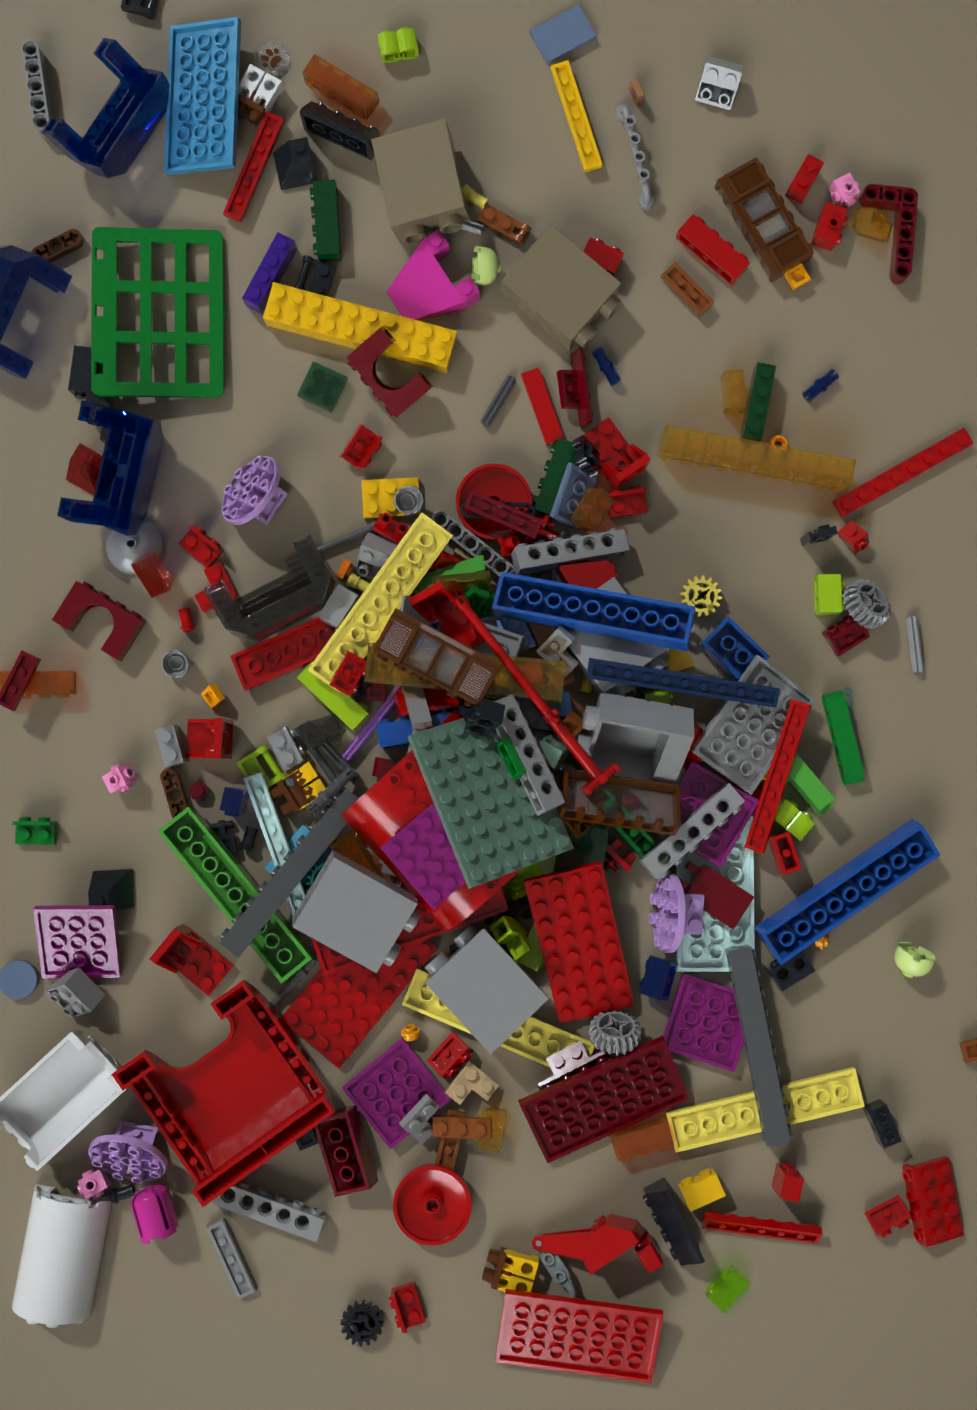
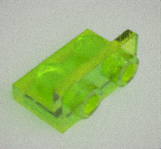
(516, 884)
(727, 1288)

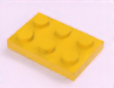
(379, 496)

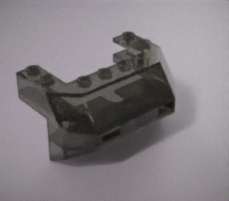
(279, 601)

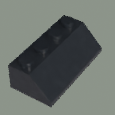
(339, 129)
(673, 1223)

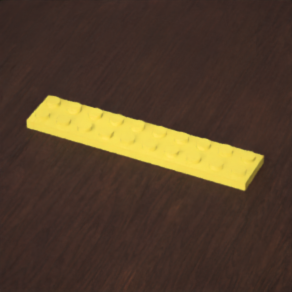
(385, 592)
(533, 1039)
(739, 1115)

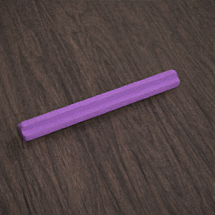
(370, 726)

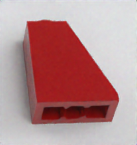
(587, 574)

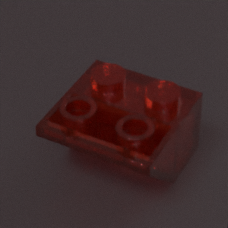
(152, 574)

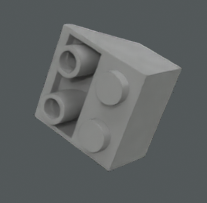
(719, 83)
(372, 555)
(75, 993)

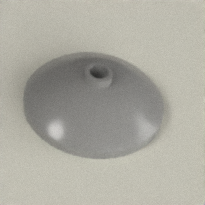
(146, 539)

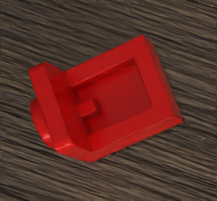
(854, 536)

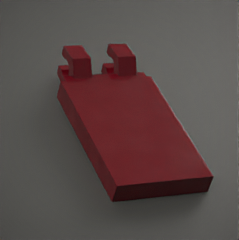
(721, 896)

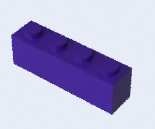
(269, 271)

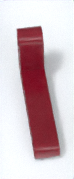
(900, 227)

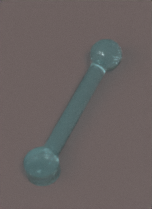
(847, 691)

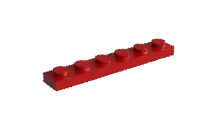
(253, 167)
(759, 1227)

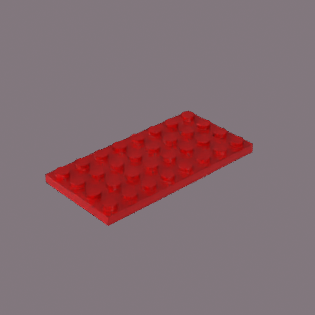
(579, 942)
(345, 1005)
(578, 1335)

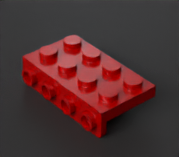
(932, 1201)

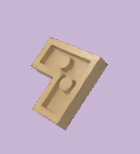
(470, 1079)

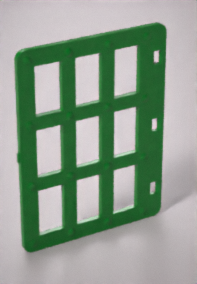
(104, 328)

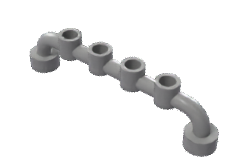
(624, 115)

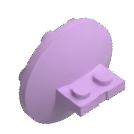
(255, 492)
(677, 913)
(129, 1153)

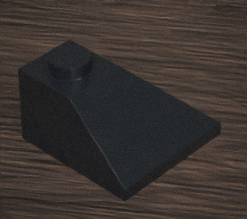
(294, 164)
(112, 888)

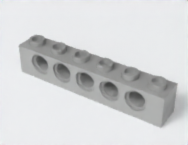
(525, 564)
(531, 782)
(733, 805)
(273, 1216)

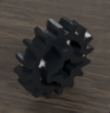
(586, 456)
(369, 1327)

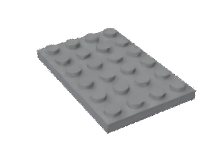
(745, 735)

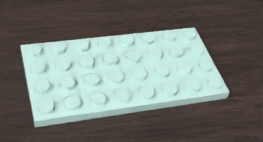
(707, 950)

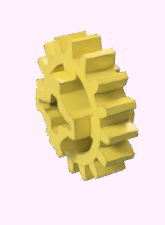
(696, 590)

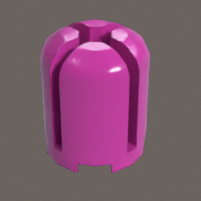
(154, 1213)

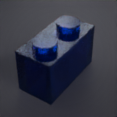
(234, 801)
(658, 977)

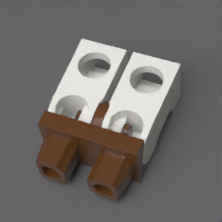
(258, 93)

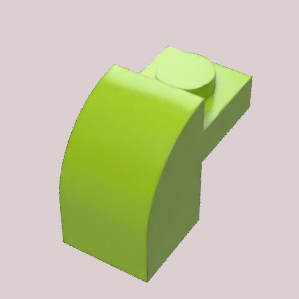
(513, 934)

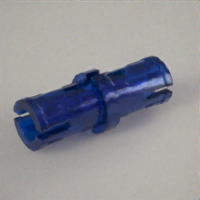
(606, 366)
(820, 385)

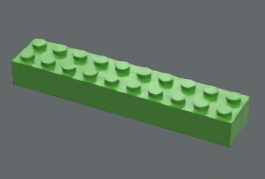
(232, 888)

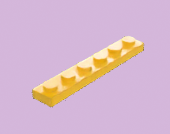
(576, 116)

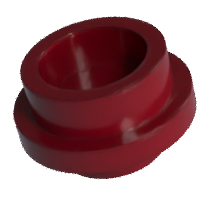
(198, 791)

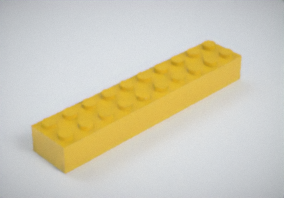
(352, 324)

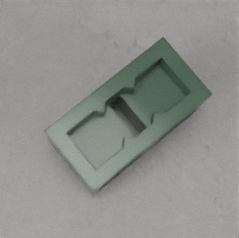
(553, 750)

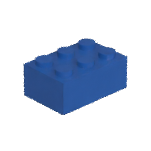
(731, 648)

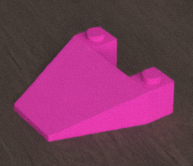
(424, 288)

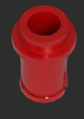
(186, 620)

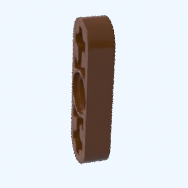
(59, 239)
(176, 780)

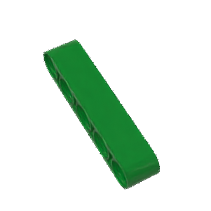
(843, 737)

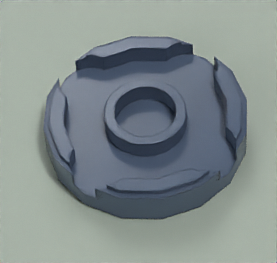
(18, 979)

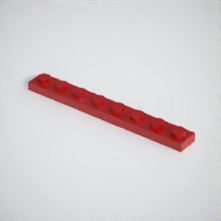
(902, 472)
(778, 776)

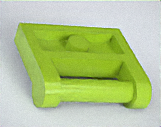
(250, 765)

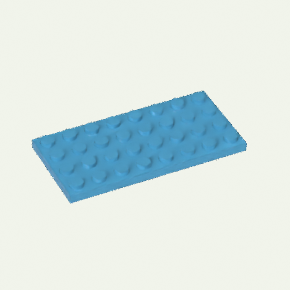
(203, 96)

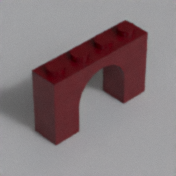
(364, 361)
(82, 599)

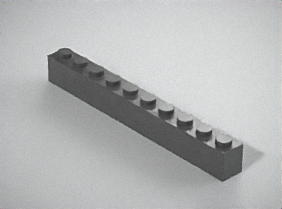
(287, 876)
(758, 1045)

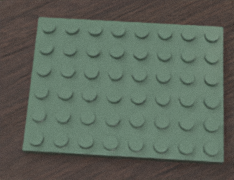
(481, 806)

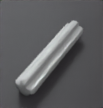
(914, 644)

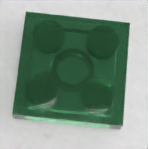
(322, 386)

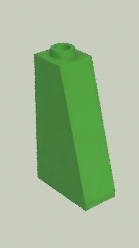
(473, 564)
(810, 788)

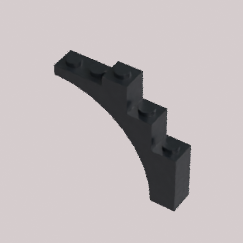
(81, 381)

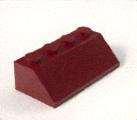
(346, 1152)

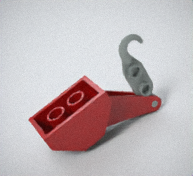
(594, 1245)

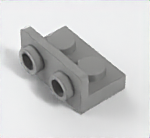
(286, 748)

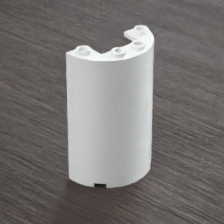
(59, 1096)
(60, 1258)

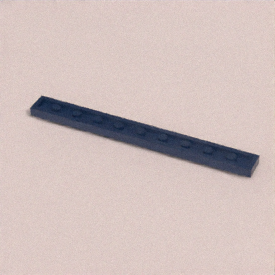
(682, 682)

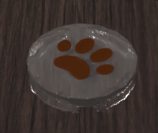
(272, 58)

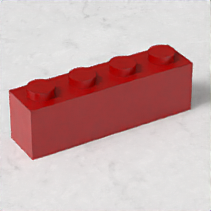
(712, 249)

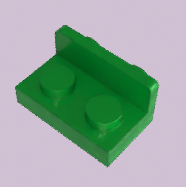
(35, 832)

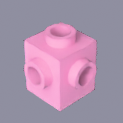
(844, 190)
(120, 778)
(99, 1180)

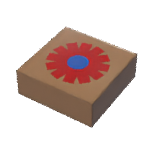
(636, 92)

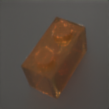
(592, 509)

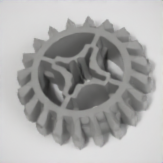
(866, 603)
(615, 1032)

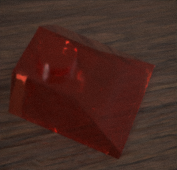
(84, 468)

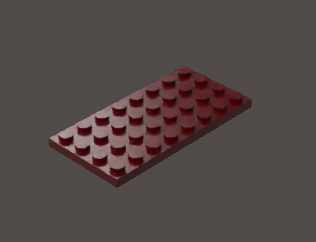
(604, 1099)

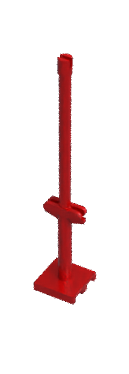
(550, 716)

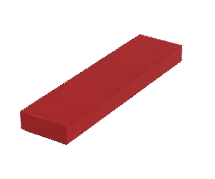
(542, 406)

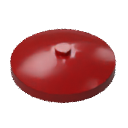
(498, 483)
(432, 1204)

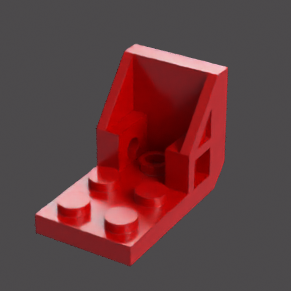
(617, 458)
(437, 607)
(209, 738)
(193, 957)

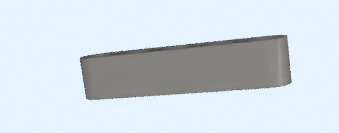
(34, 81)

